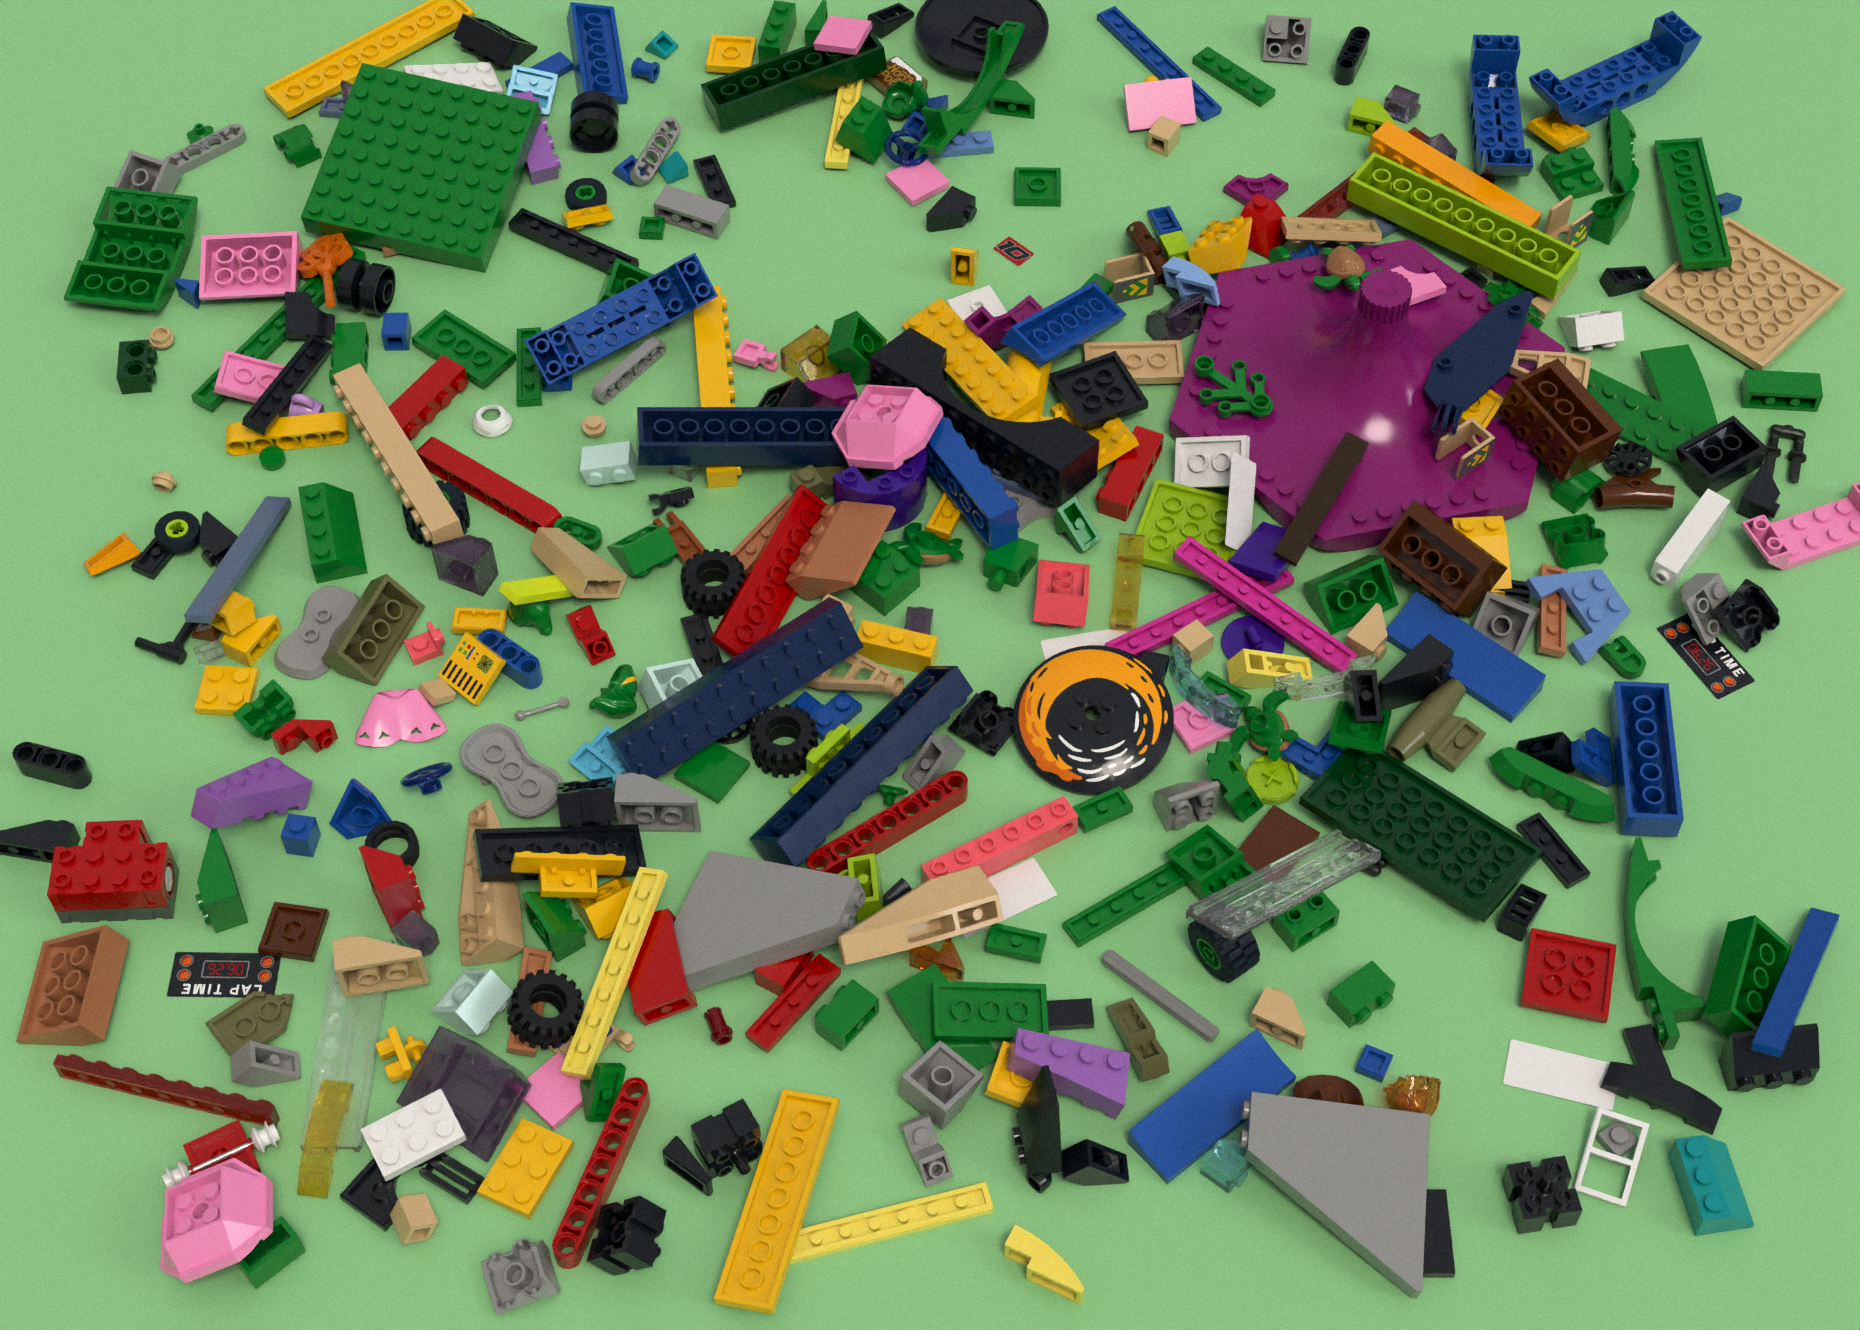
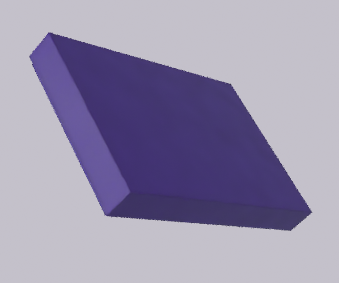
(1256, 553)

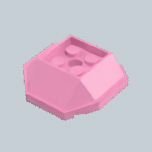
(886, 426)
(214, 1219)

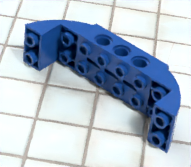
(1621, 78)
(1496, 108)
(621, 319)

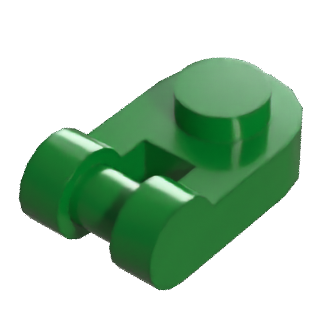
(1630, 663)

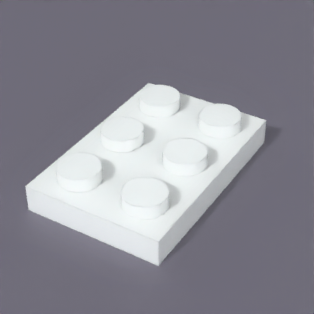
(1207, 460)
(413, 1134)

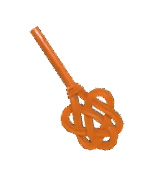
(323, 258)

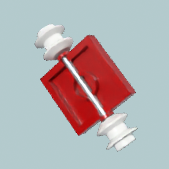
(221, 1146)

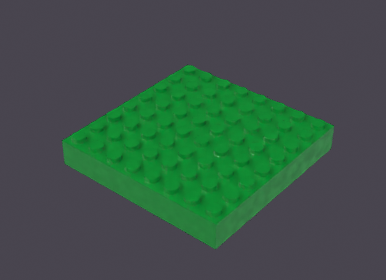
(422, 167)

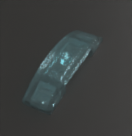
(1217, 707)

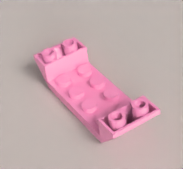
(1809, 533)

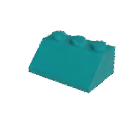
(1709, 1185)

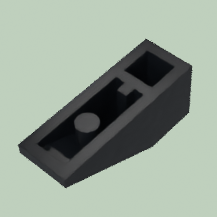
(38, 839)

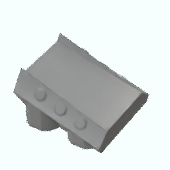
(520, 1275)

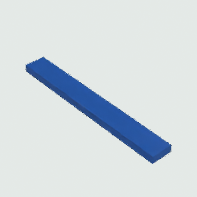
(1154, 58)
(1795, 983)

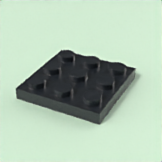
(1098, 391)

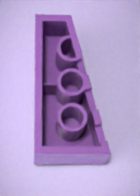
(541, 162)
(251, 794)
(1077, 1068)

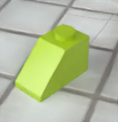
(1367, 116)

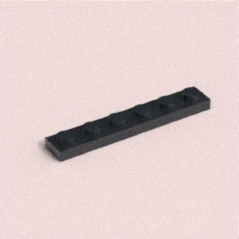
(567, 240)
(286, 384)

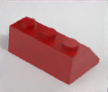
(392, 884)

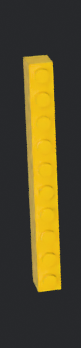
(714, 374)

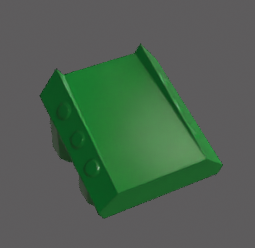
(1576, 540)

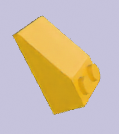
(1490, 535)

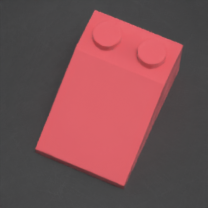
(1061, 593)

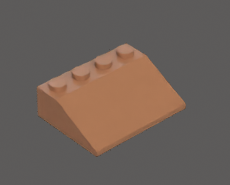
(838, 548)
(74, 988)

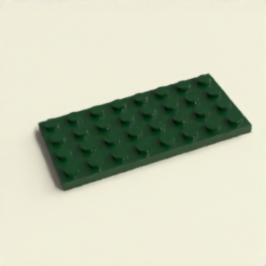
(1422, 829)

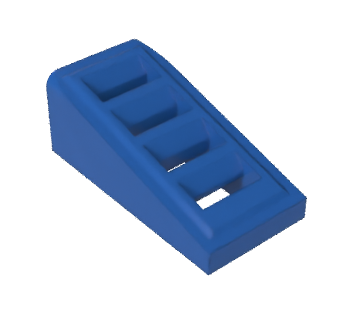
(1163, 225)

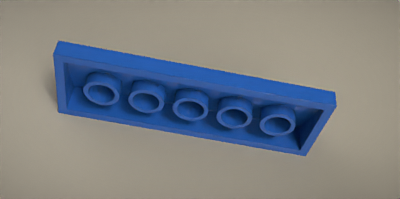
(596, 50)
(1064, 324)
(1482, 665)
(1208, 1107)

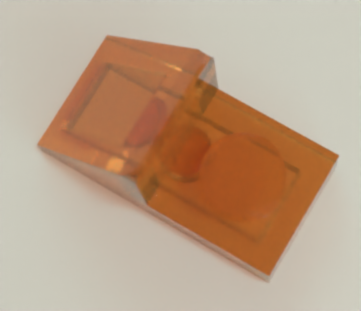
(946, 960)

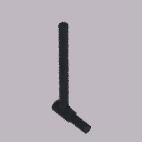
(170, 651)

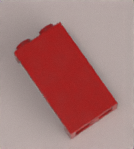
(658, 975)

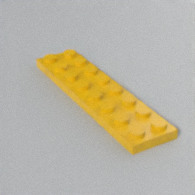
(974, 364)
(777, 1202)

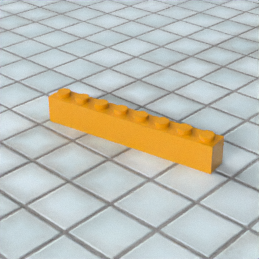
(1420, 157)

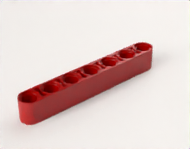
(487, 486)
(895, 816)
(601, 1184)

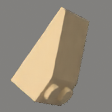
(376, 966)

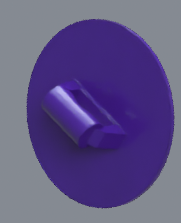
(1252, 634)

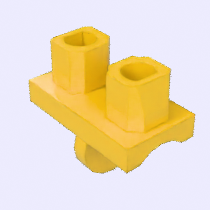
(393, 1046)

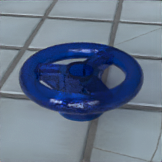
(906, 150)
(427, 777)

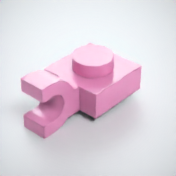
(754, 353)

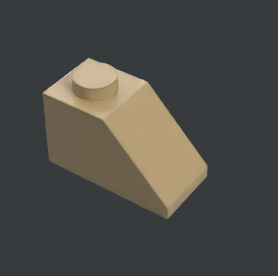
(1369, 634)
(1279, 1018)

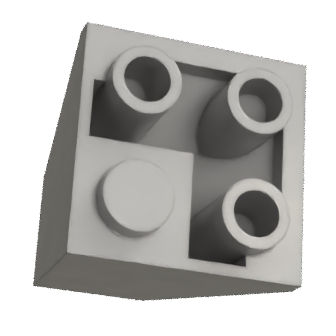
(1286, 39)
(1703, 599)
(1186, 803)

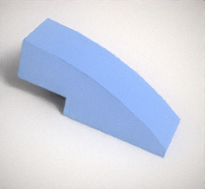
(1190, 280)

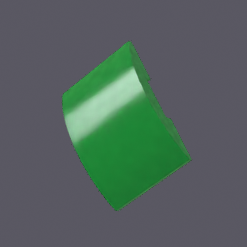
(135, 250)

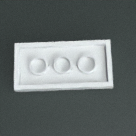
(473, 75)

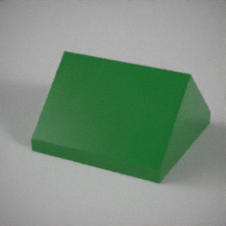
(1610, 216)

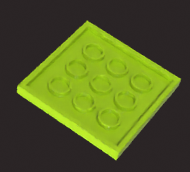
(1173, 516)

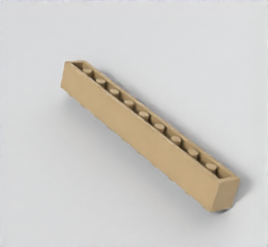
(397, 455)

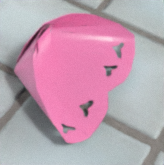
(397, 715)

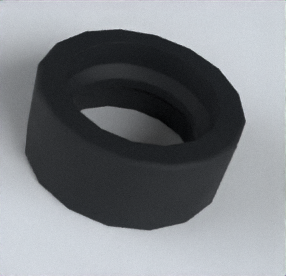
(395, 829)

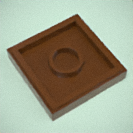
(293, 931)

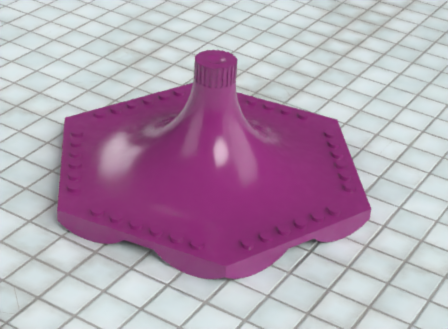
(1356, 368)

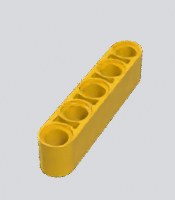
(289, 433)

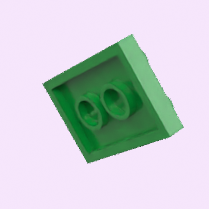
(1361, 736)

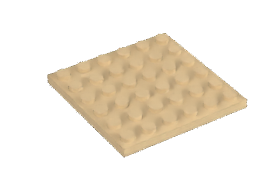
(1751, 306)

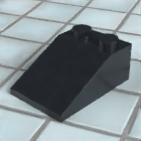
(1416, 674)
(1039, 1128)

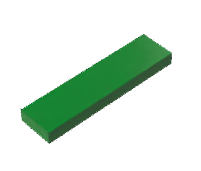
(528, 374)

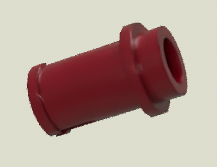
(720, 1031)

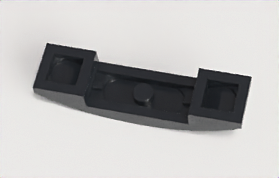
(1664, 1092)

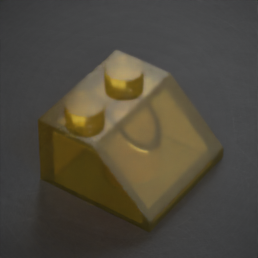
(807, 356)

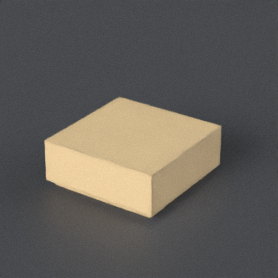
(437, 691)

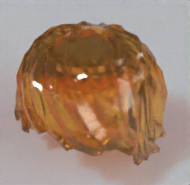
(1414, 1094)

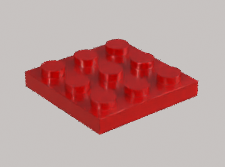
(1568, 975)

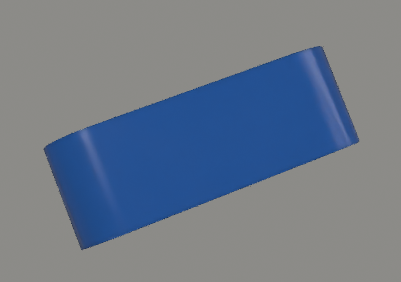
(518, 659)

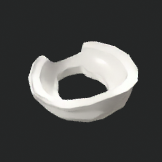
(495, 427)

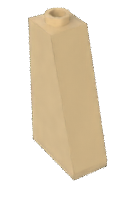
(576, 565)

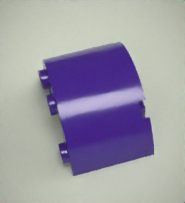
(899, 488)

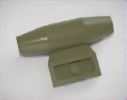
(1434, 725)

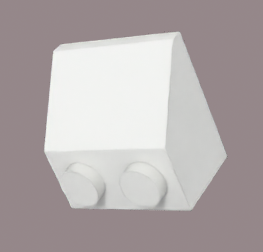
(1593, 328)

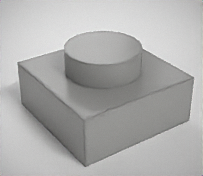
(1617, 1139)

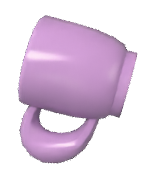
(304, 405)

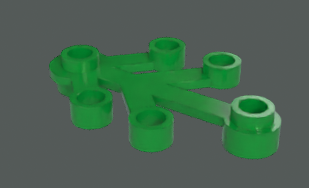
(1509, 290)
(1258, 404)

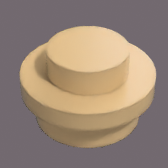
(161, 337)
(594, 426)
(163, 481)

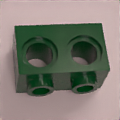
(136, 366)

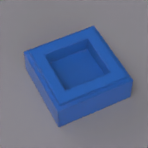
(1374, 1063)

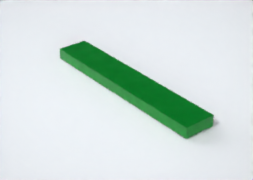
(1123, 904)

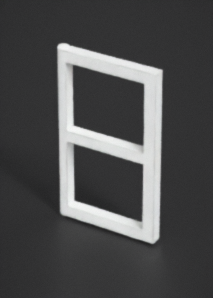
(1633, 1164)

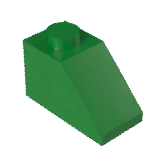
(1012, 100)

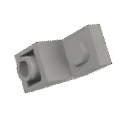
(925, 1150)

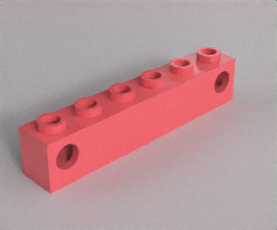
(1009, 842)

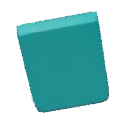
(662, 45)
(673, 168)

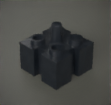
(586, 802)
(727, 1140)
(1541, 1194)
(627, 1236)

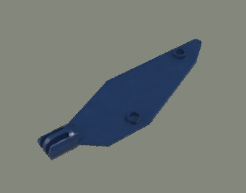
(1476, 361)

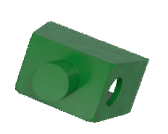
(1010, 563)

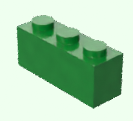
(777, 30)
(350, 346)
(1781, 390)

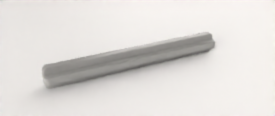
(1160, 995)

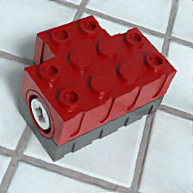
(113, 876)

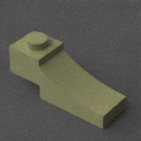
(819, 479)
(1139, 1039)

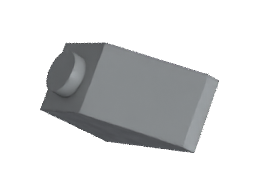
(935, 759)
(264, 1065)

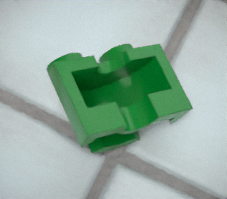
(297, 145)
(1575, 491)
(267, 712)

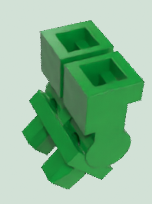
(1227, 770)

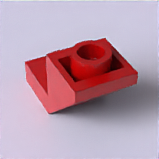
(589, 635)
(316, 733)

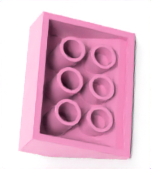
(249, 265)

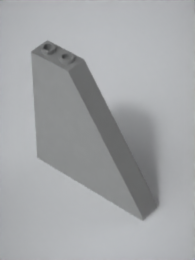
(759, 914)
(1351, 1171)

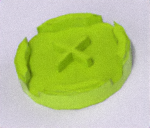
(1273, 780)

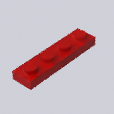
(793, 1003)

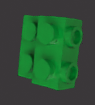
(1571, 173)

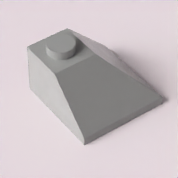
(1506, 621)

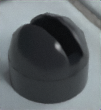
(1040, 1182)

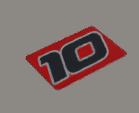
(1013, 251)

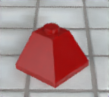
(1265, 227)

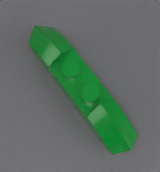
(1620, 143)
(1553, 786)

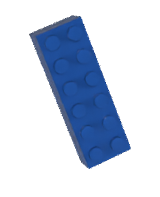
(971, 486)
(1645, 759)

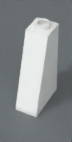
(1690, 539)

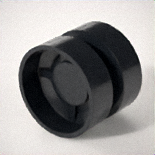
(594, 122)
(365, 286)

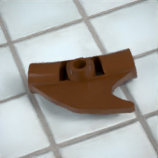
(1143, 242)
(1634, 492)

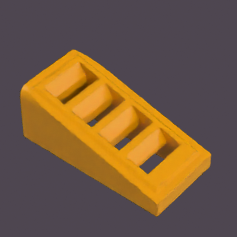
(113, 554)

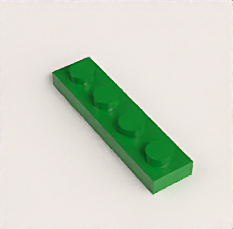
(1233, 76)

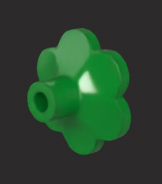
(199, 132)
(890, 793)

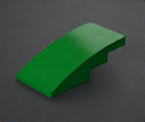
(1678, 382)
(1208, 862)
(914, 1006)

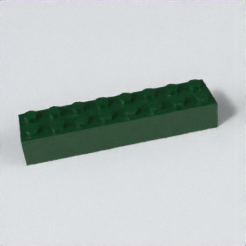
(787, 81)

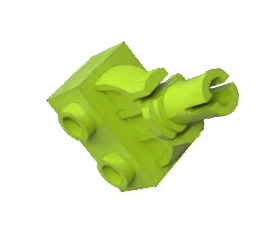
(869, 874)

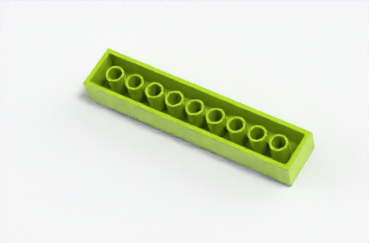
(1463, 225)

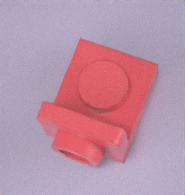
(426, 645)

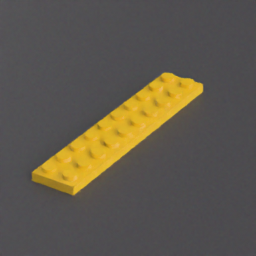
(377, 47)

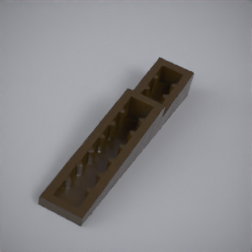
(1321, 499)

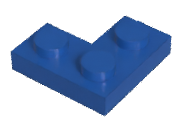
(829, 716)
(1594, 756)
(1310, 758)

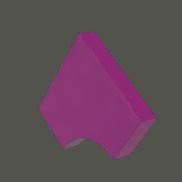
(1243, 188)

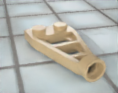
(1576, 364)
(880, 681)

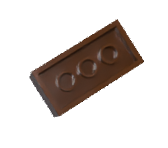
(1559, 420)
(1440, 560)

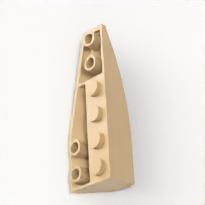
(487, 910)
(925, 915)

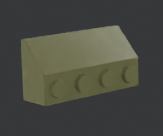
(373, 631)

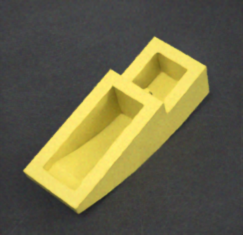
(1043, 1264)

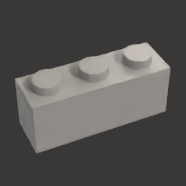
(692, 212)

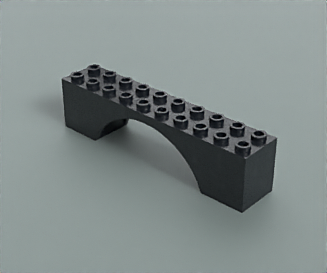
(1042, 456)

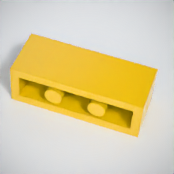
(897, 646)

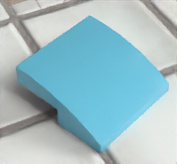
(540, 82)
(598, 758)

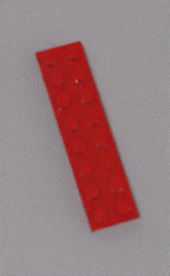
(764, 593)

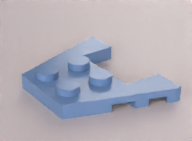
(1592, 602)

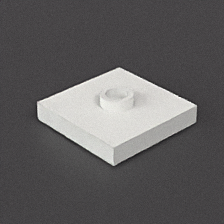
(969, 302)

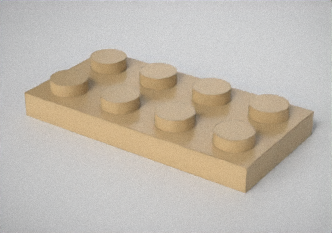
(1330, 229)
(1146, 360)

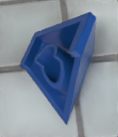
(358, 811)

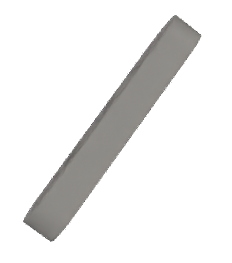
(234, 136)
(655, 151)
(629, 370)

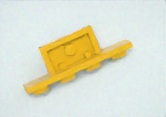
(568, 873)

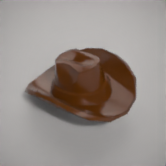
(1328, 1088)

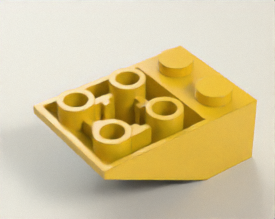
(1222, 245)

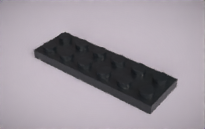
(497, 847)

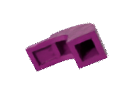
(994, 329)

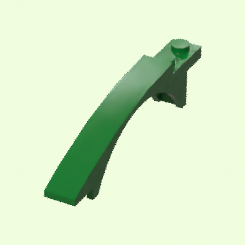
(945, 124)
(1663, 998)

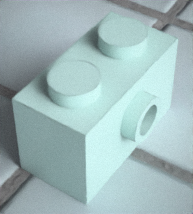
(608, 463)

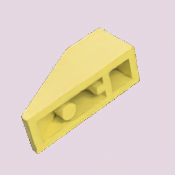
(1259, 668)

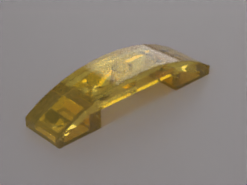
(1127, 582)
(322, 1138)

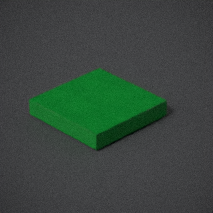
(1037, 186)
(712, 771)

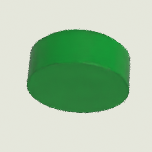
(1279, 254)
(272, 458)

